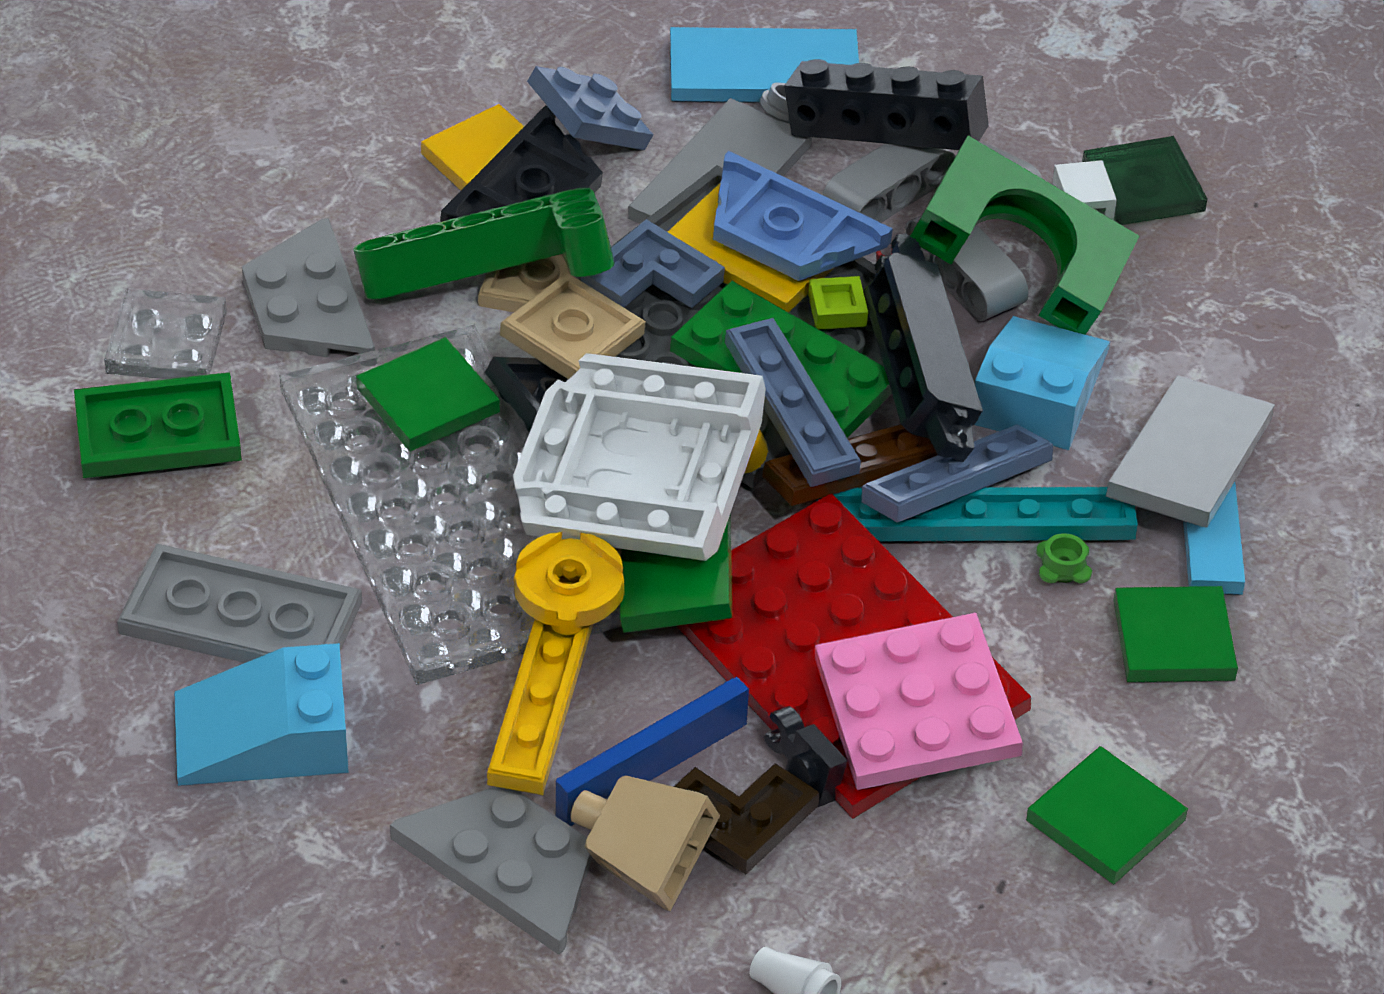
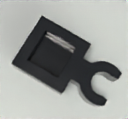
(808, 753)

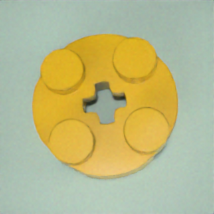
(569, 605)

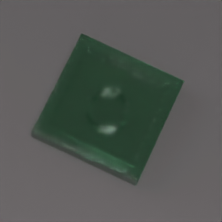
(1150, 180)

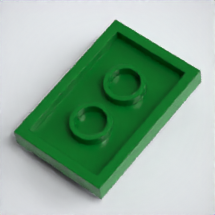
(157, 425)

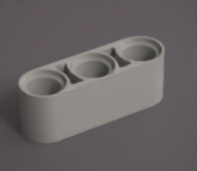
(889, 179)
(980, 276)

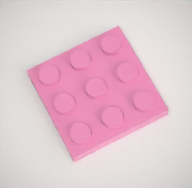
(917, 701)

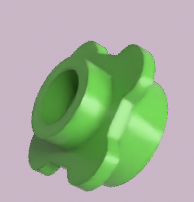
(1064, 559)

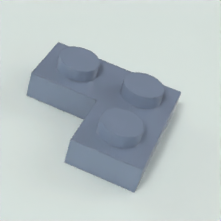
(657, 258)

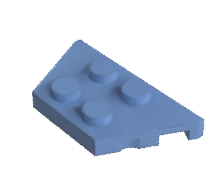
(789, 223)

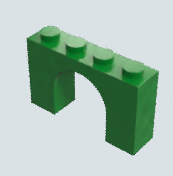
(1084, 242)

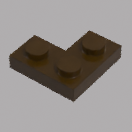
(757, 818)

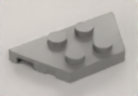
(306, 296)
(505, 856)

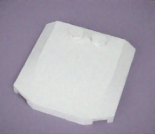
(640, 455)

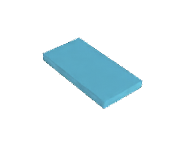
(747, 61)

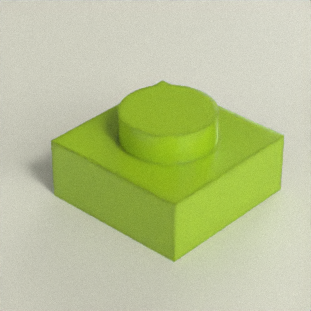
(837, 302)

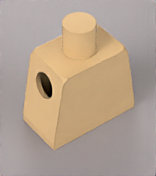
(647, 834)

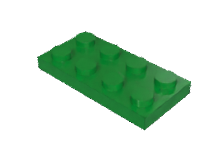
(844, 378)

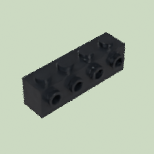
(886, 104)

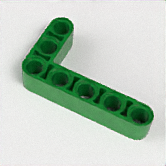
(487, 242)

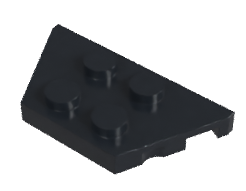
(531, 166)

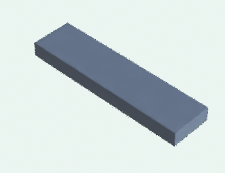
(794, 403)
(945, 479)

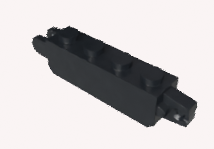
(922, 350)

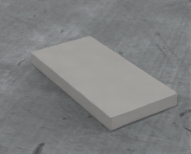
(732, 129)
(1190, 451)
(233, 606)

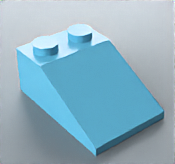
(1039, 379)
(264, 719)

